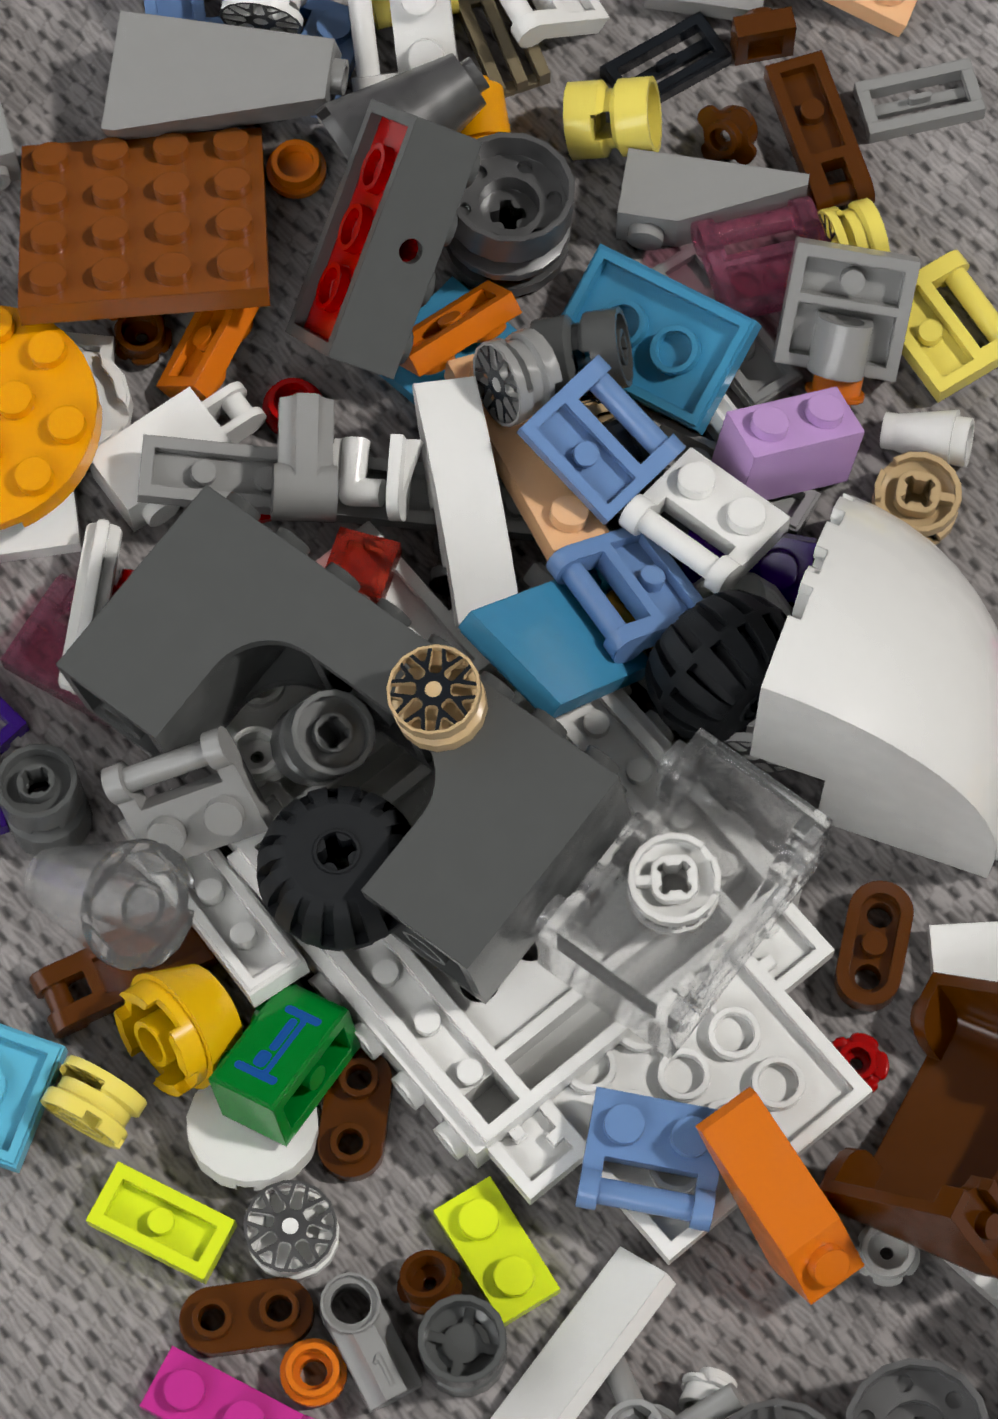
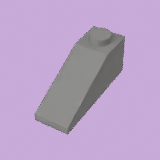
(671, 191)

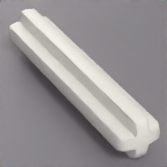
(93, 581)

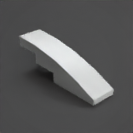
(464, 494)

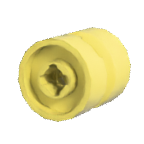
(633, 117)

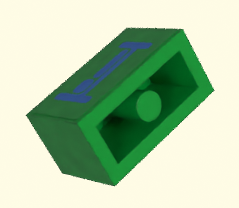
(284, 1062)

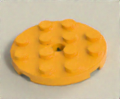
(45, 418)

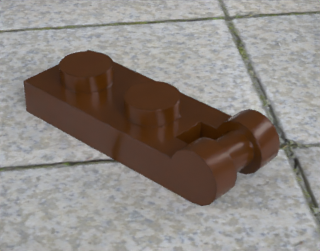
(818, 129)
(104, 981)

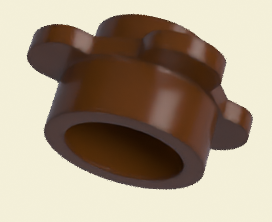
(738, 124)

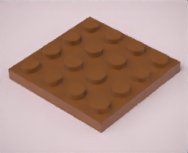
(143, 226)

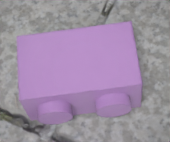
(790, 443)

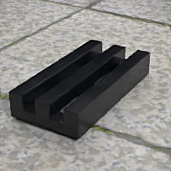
(665, 40)

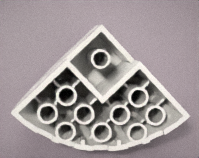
(889, 691)

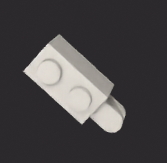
(183, 416)

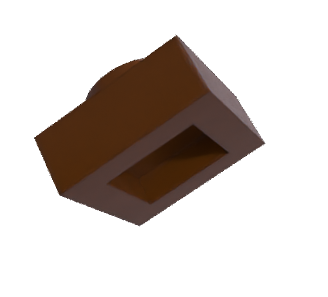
(763, 35)

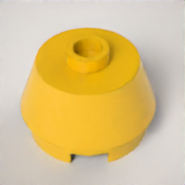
(180, 1024)

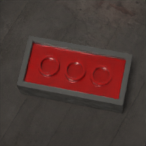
(384, 239)

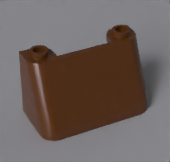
(939, 1158)

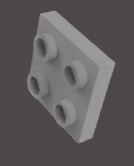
(846, 310)

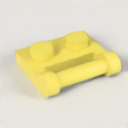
(936, 339)

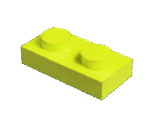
(161, 1222)
(496, 1251)

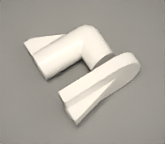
(357, 490)

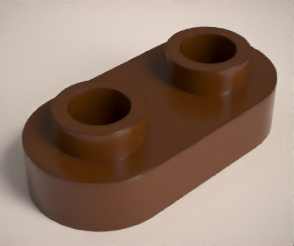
(872, 947)
(356, 1113)
(246, 1318)

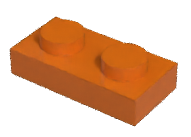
(467, 320)
(206, 351)

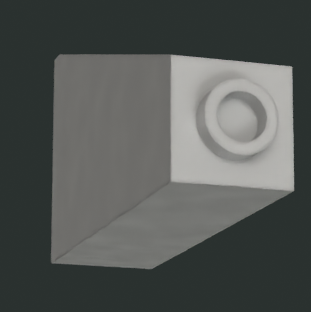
(214, 76)

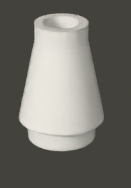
(935, 432)

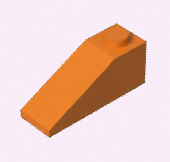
(779, 1198)

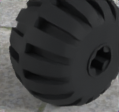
(714, 664)
(306, 890)

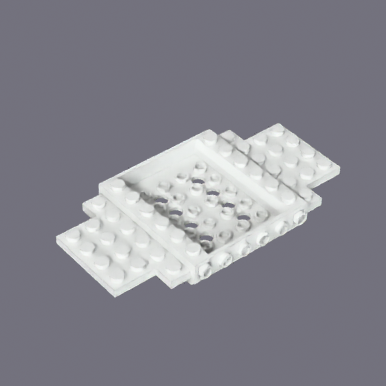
(525, 1067)

